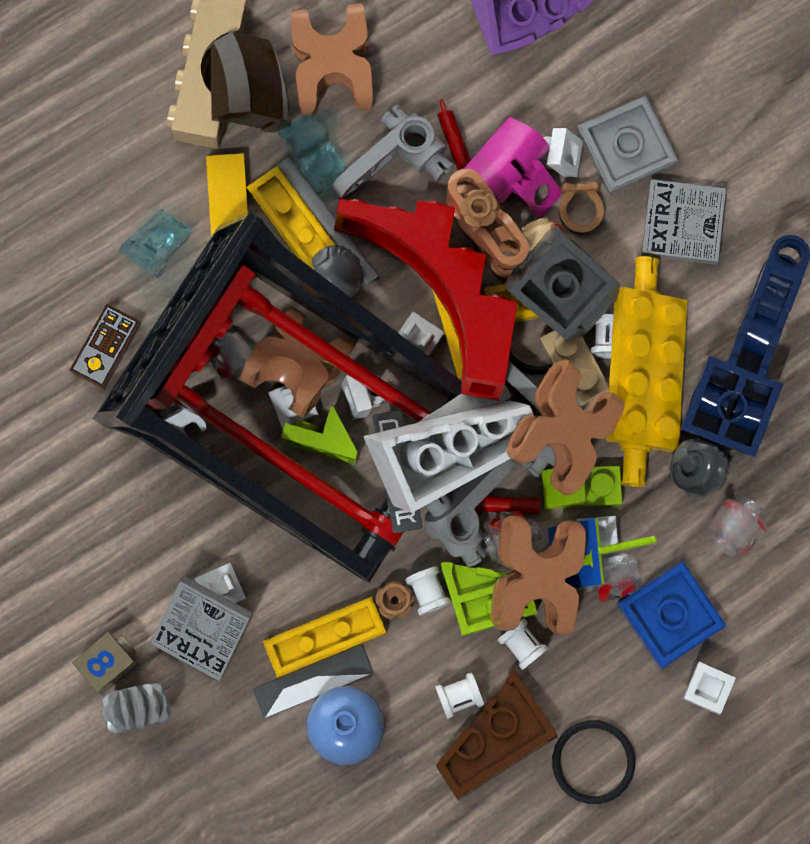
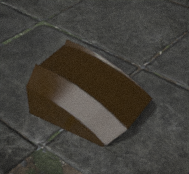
(248, 83)

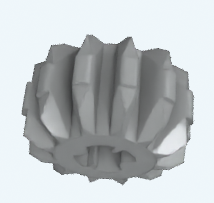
(136, 708)

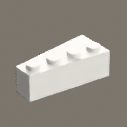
(444, 452)

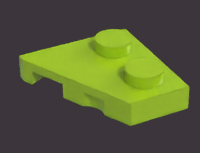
(472, 596)

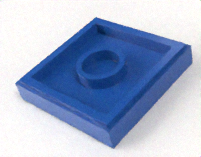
(671, 615)

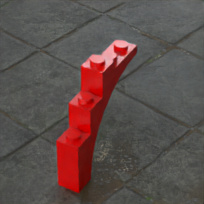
(455, 275)

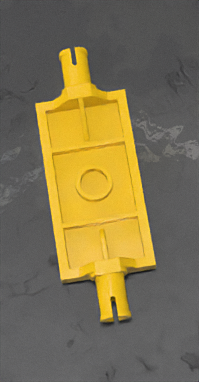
(647, 370)

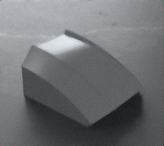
(563, 285)

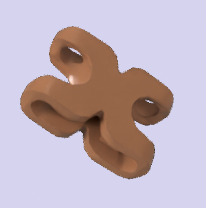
(332, 59)
(493, 239)
(294, 365)
(565, 427)
(538, 575)

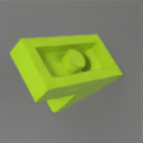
(331, 443)
(599, 490)

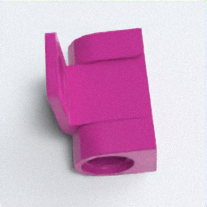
(513, 165)

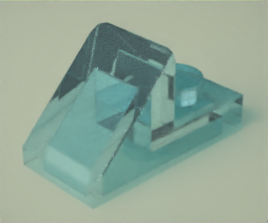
(313, 152)
(155, 242)

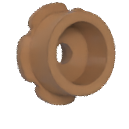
(474, 218)
(404, 596)

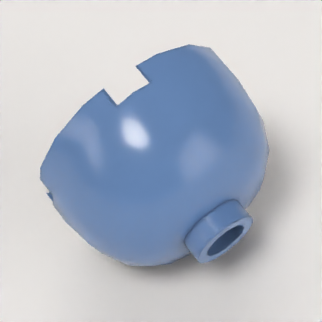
(345, 725)

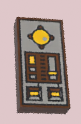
(105, 346)

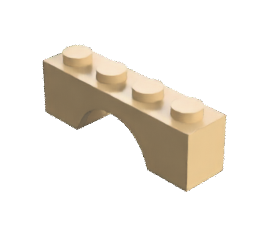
(192, 116)

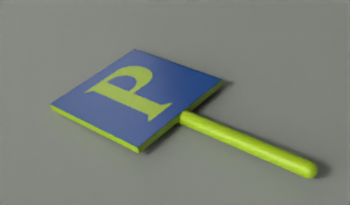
(592, 570)

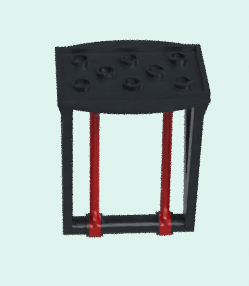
(180, 345)

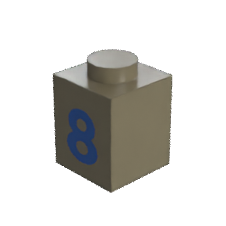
(106, 662)

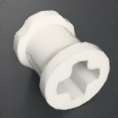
(602, 347)
(428, 590)
(523, 644)
(459, 695)

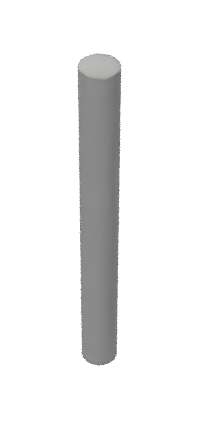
(324, 216)

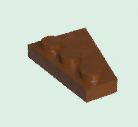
(497, 739)

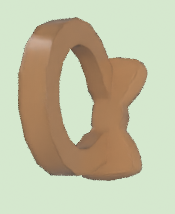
(591, 190)

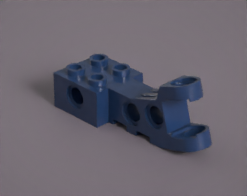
(734, 396)

